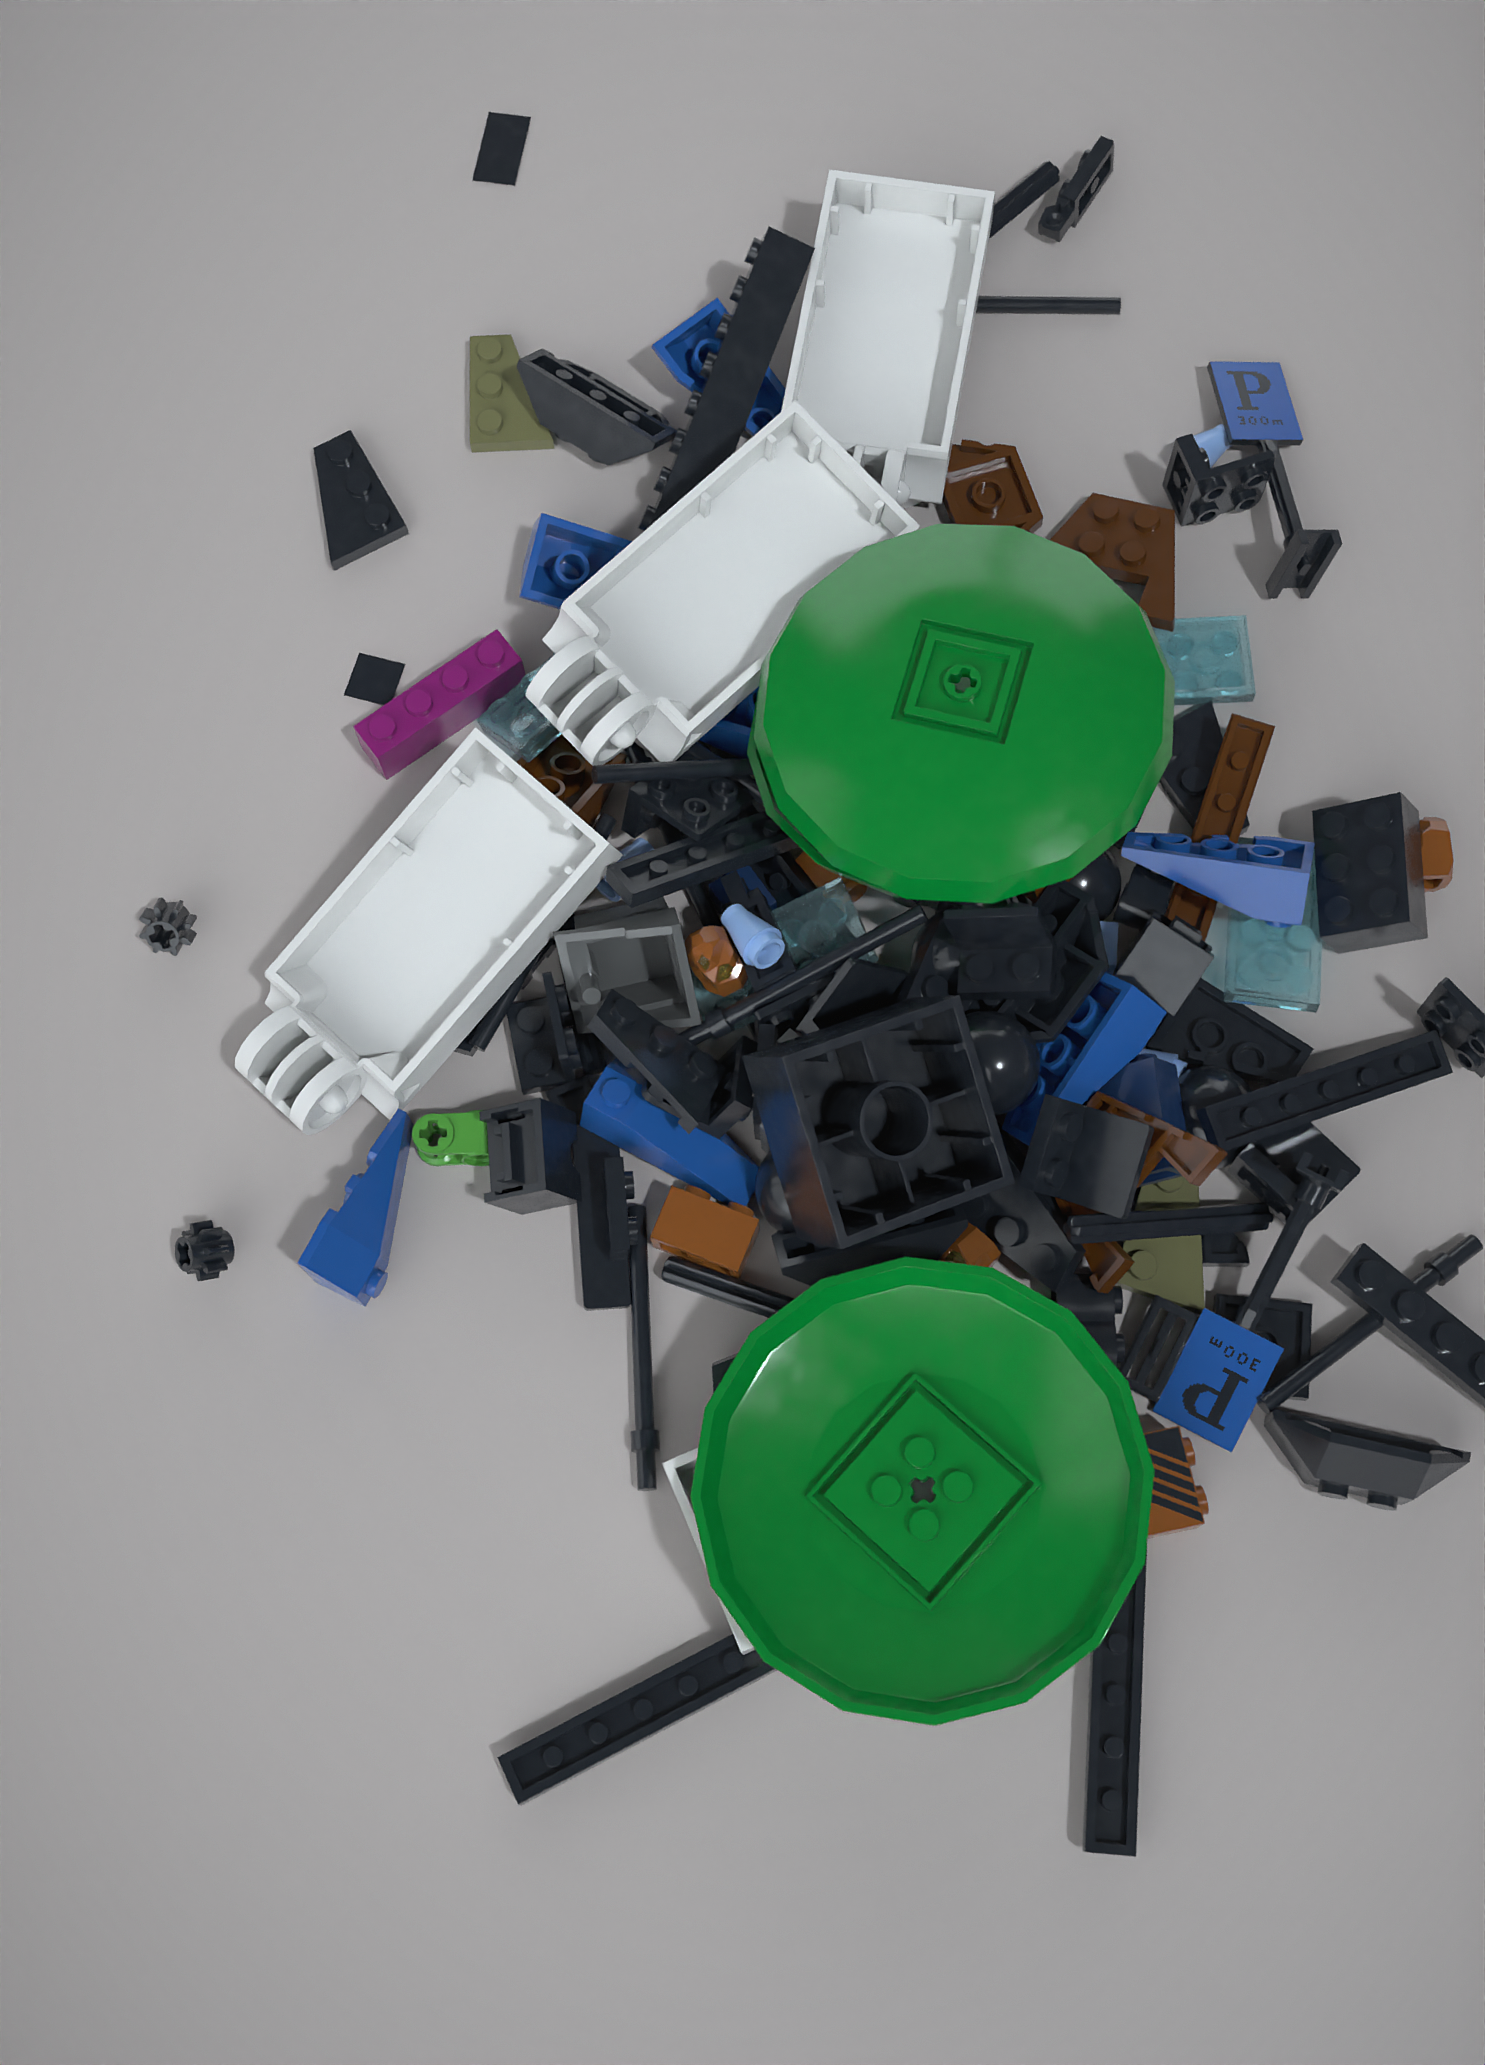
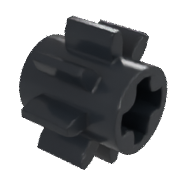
(168, 926)
(204, 1250)

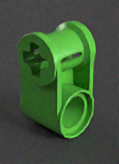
(462, 1140)

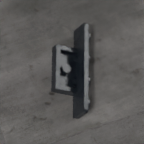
(604, 1222)

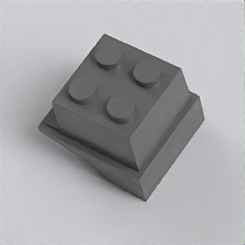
(635, 954)

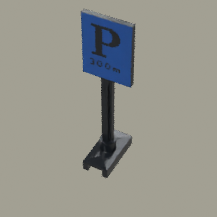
(1261, 414)
(1226, 1360)

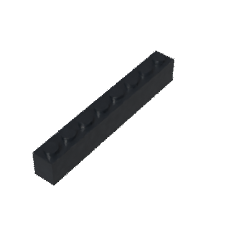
(736, 368)

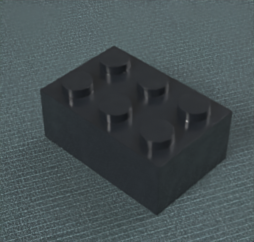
(1369, 873)

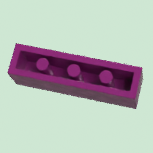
(440, 704)

